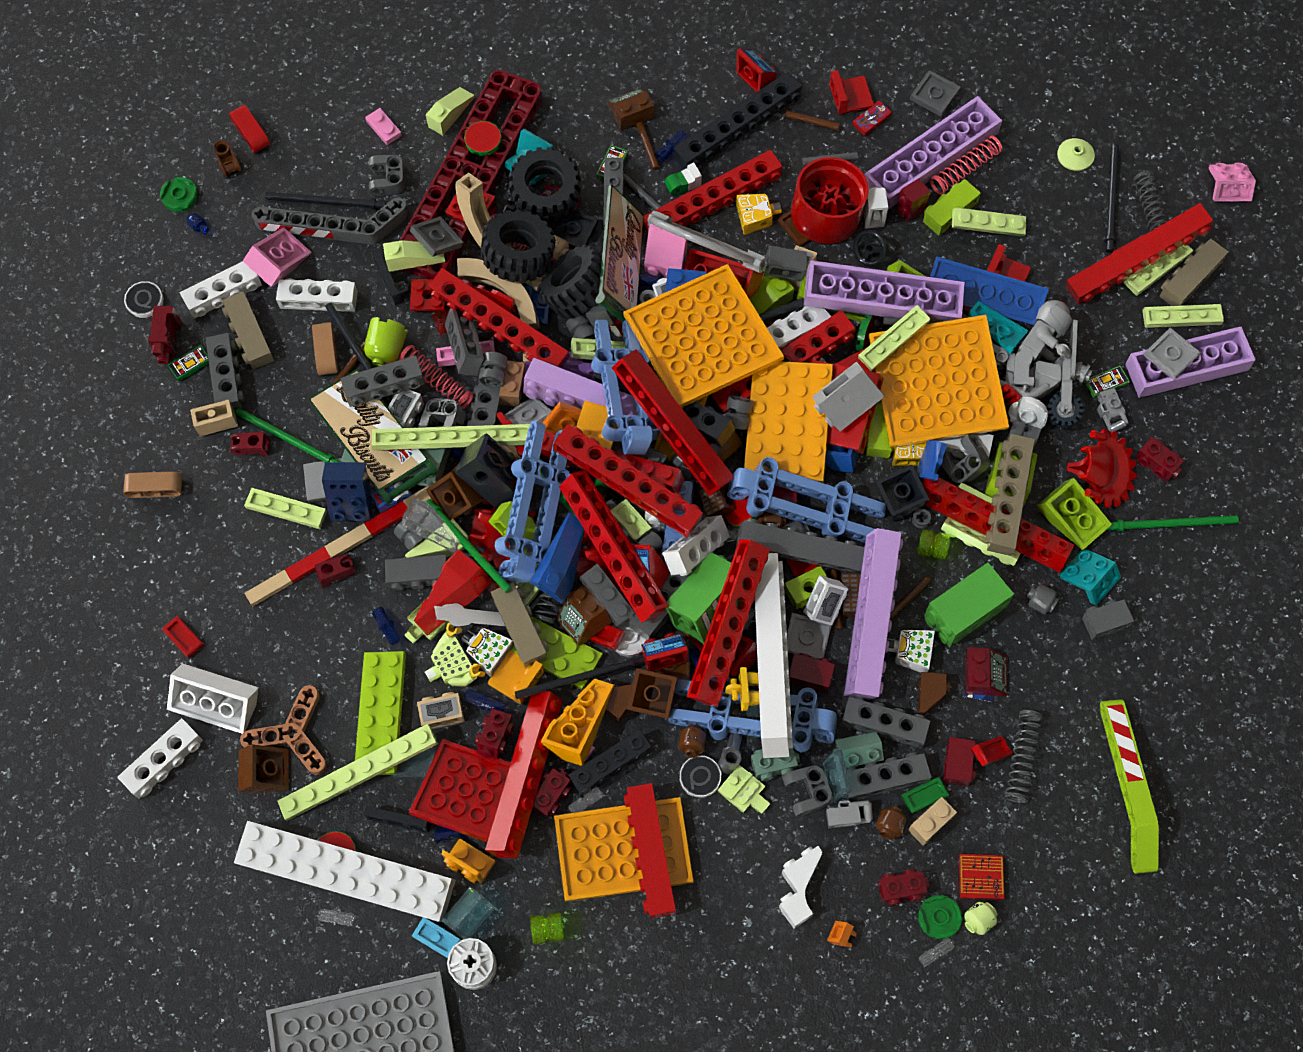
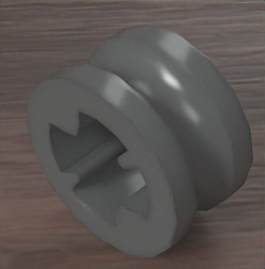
(921, 525)

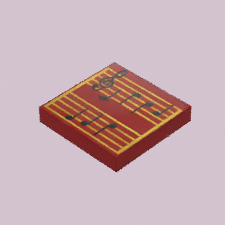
(981, 877)

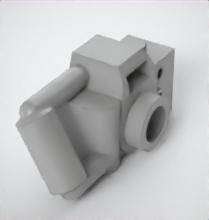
(1111, 410)
(849, 815)

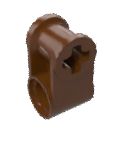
(227, 160)

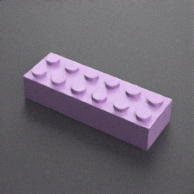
(1220, 356)
(556, 385)

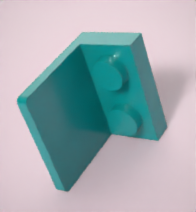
(527, 142)
(1092, 574)

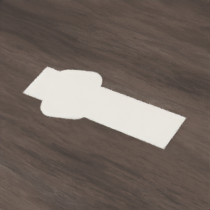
(459, 616)

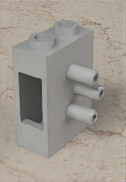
(847, 397)

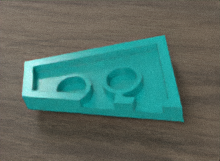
(1002, 330)

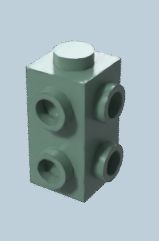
(860, 749)
(768, 767)

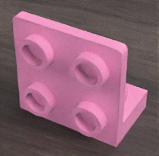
(1232, 182)

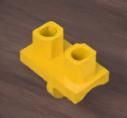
(747, 698)

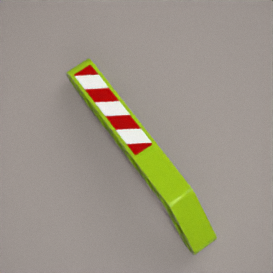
(1133, 786)

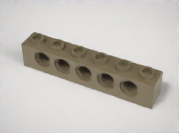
(1021, 448)

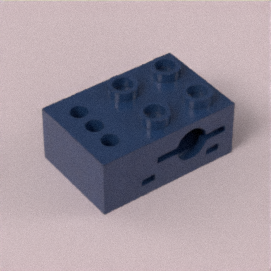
(347, 491)

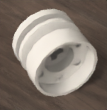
(481, 972)

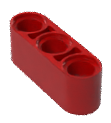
(249, 128)

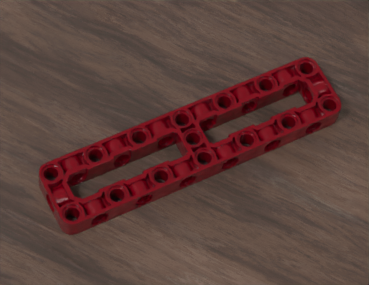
(498, 87)

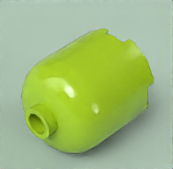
(384, 341)

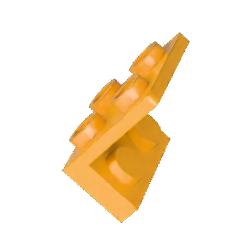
(592, 421)
(512, 676)
(469, 860)

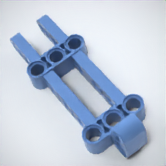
(630, 429)
(747, 483)
(521, 565)
(821, 722)

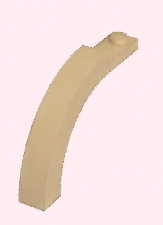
(475, 214)
(475, 271)

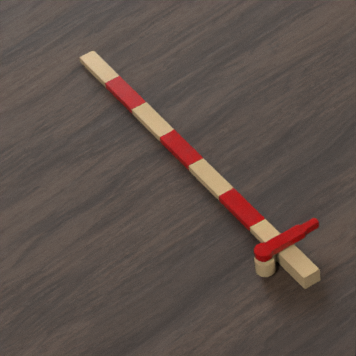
(350, 539)

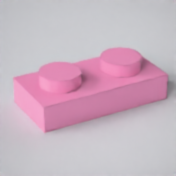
(383, 126)

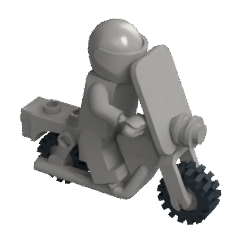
(1043, 377)

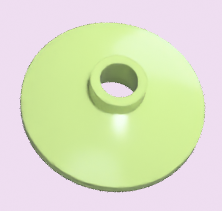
(1076, 160)

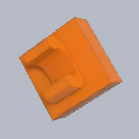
(840, 934)

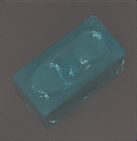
(468, 914)

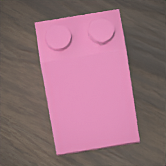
(664, 251)
(276, 256)

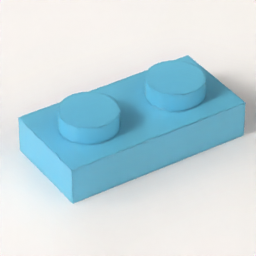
(435, 937)

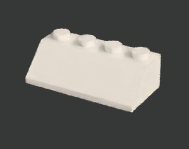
(211, 698)

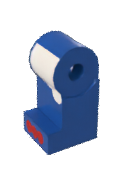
(381, 505)

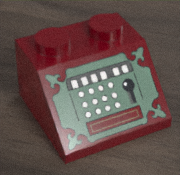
(985, 672)

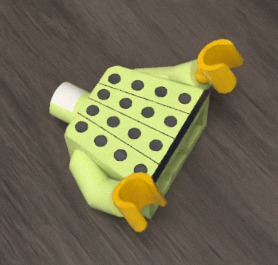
(453, 661)

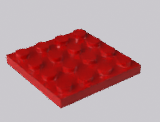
(461, 790)

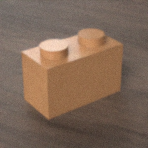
(513, 385)

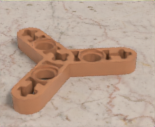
(292, 723)

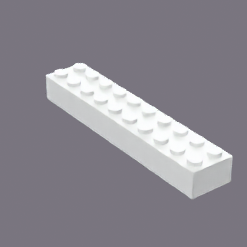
(773, 661)
(345, 871)

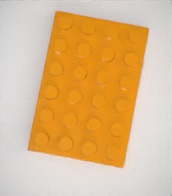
(785, 420)
(599, 851)

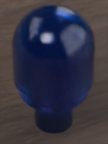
(197, 223)

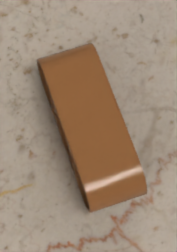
(325, 348)
(152, 484)

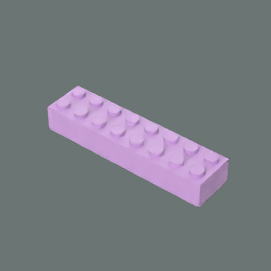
(935, 149)
(881, 292)
(873, 614)

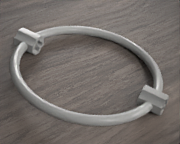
(750, 259)

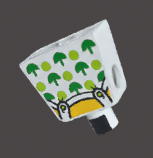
(487, 649)
(913, 649)

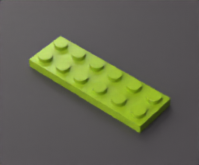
(380, 702)

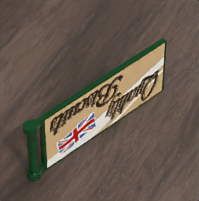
(620, 255)
(354, 431)

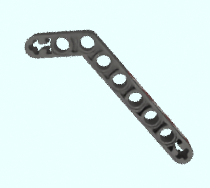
(394, 211)

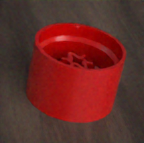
(831, 176)

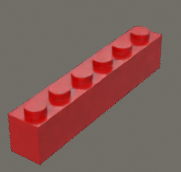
(650, 850)

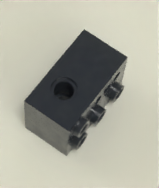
(488, 470)

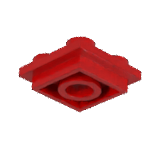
(419, 289)

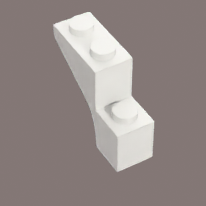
(798, 875)

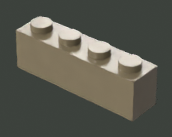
(1194, 273)
(248, 331)
(519, 625)

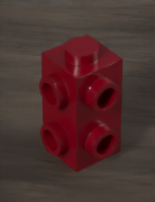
(1160, 459)
(493, 736)
(553, 788)
(909, 885)

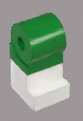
(684, 180)

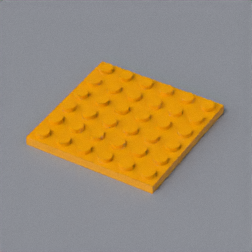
(703, 336)
(942, 384)

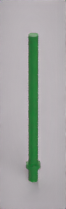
(285, 436)
(1120, 525)
(472, 550)

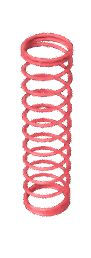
(991, 150)
(464, 397)

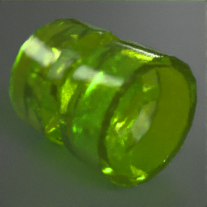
(933, 544)
(546, 928)

